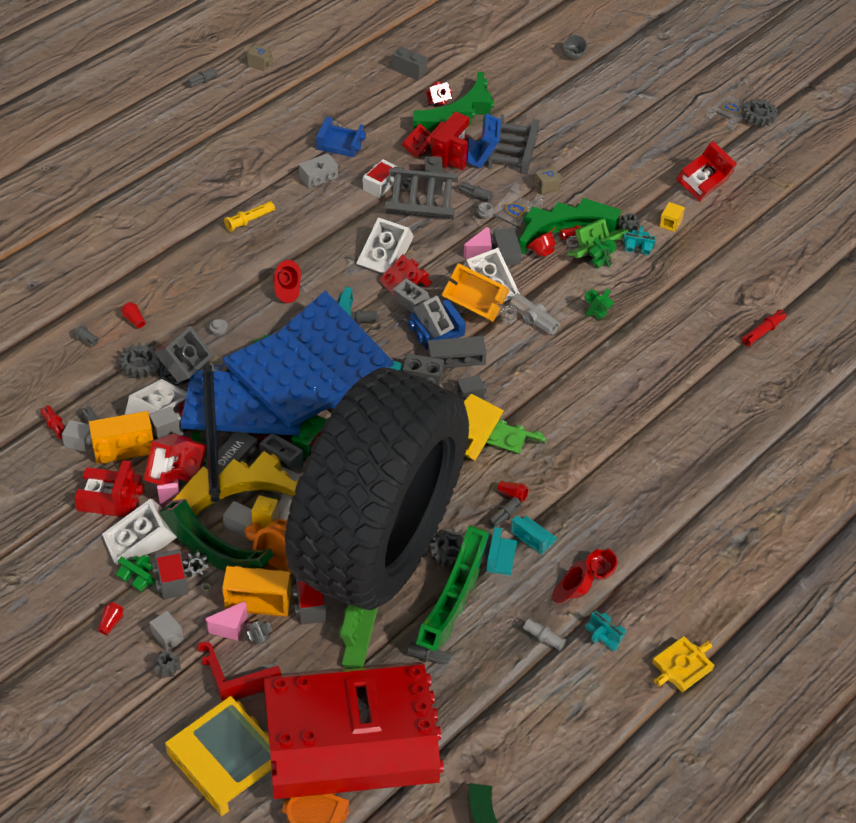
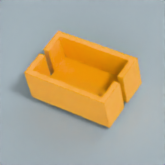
(475, 292)
(121, 437)
(262, 590)

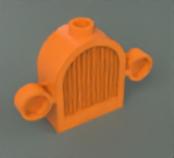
(271, 537)
(316, 809)

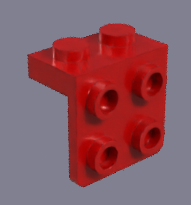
(419, 139)
(403, 269)

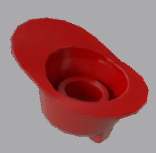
(543, 245)
(287, 281)
(574, 583)

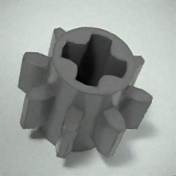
(630, 222)
(199, 566)
(258, 631)
(167, 664)

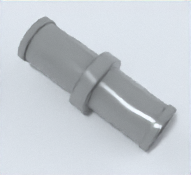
(544, 634)

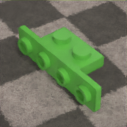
(588, 233)
(511, 437)
(356, 635)

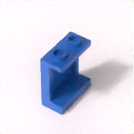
(339, 139)
(480, 150)
(457, 321)

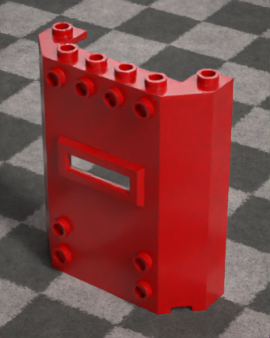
(326, 749)

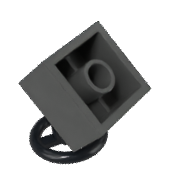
(182, 356)

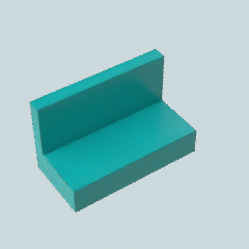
(532, 534)
(501, 554)

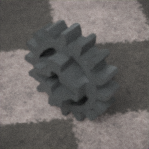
(759, 112)
(140, 360)
(450, 547)

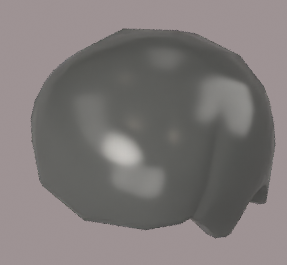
(574, 46)

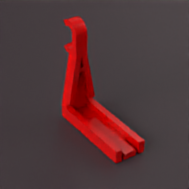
(238, 687)

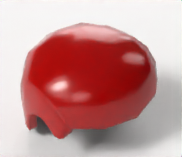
(601, 563)

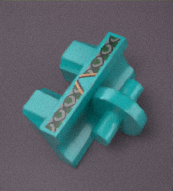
(640, 239)
(605, 631)

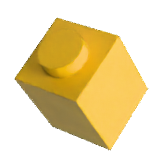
(672, 217)
(264, 510)

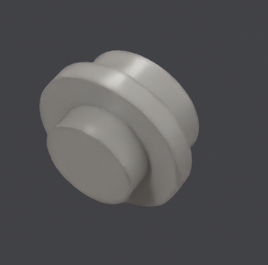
(485, 210)
(218, 327)

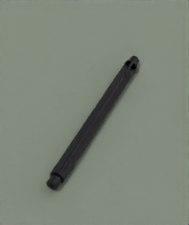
(211, 433)

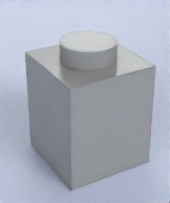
(77, 436)
(166, 630)

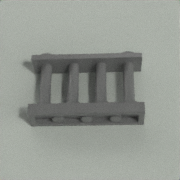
(526, 151)
(428, 208)

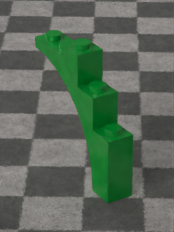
(476, 102)
(563, 217)
(440, 622)

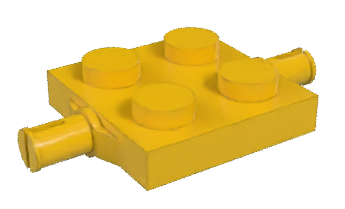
(683, 663)

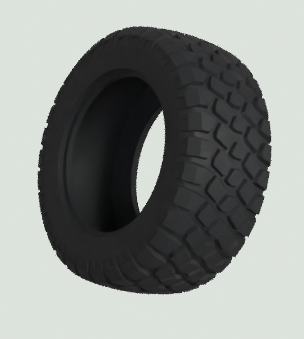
(376, 487)

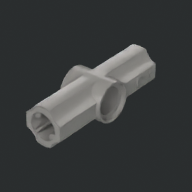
(535, 314)

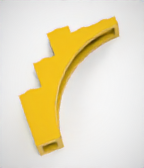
(238, 477)

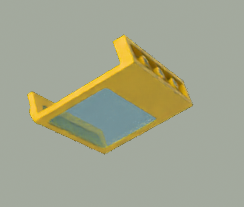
(222, 753)

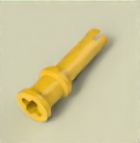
(243, 218)

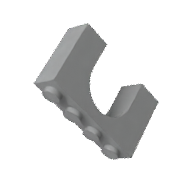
(239, 516)

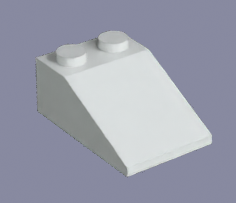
(385, 245)
(494, 267)
(156, 397)
(138, 533)

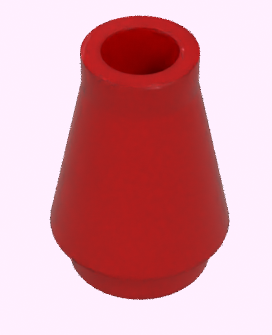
(132, 313)
(515, 490)
(110, 617)

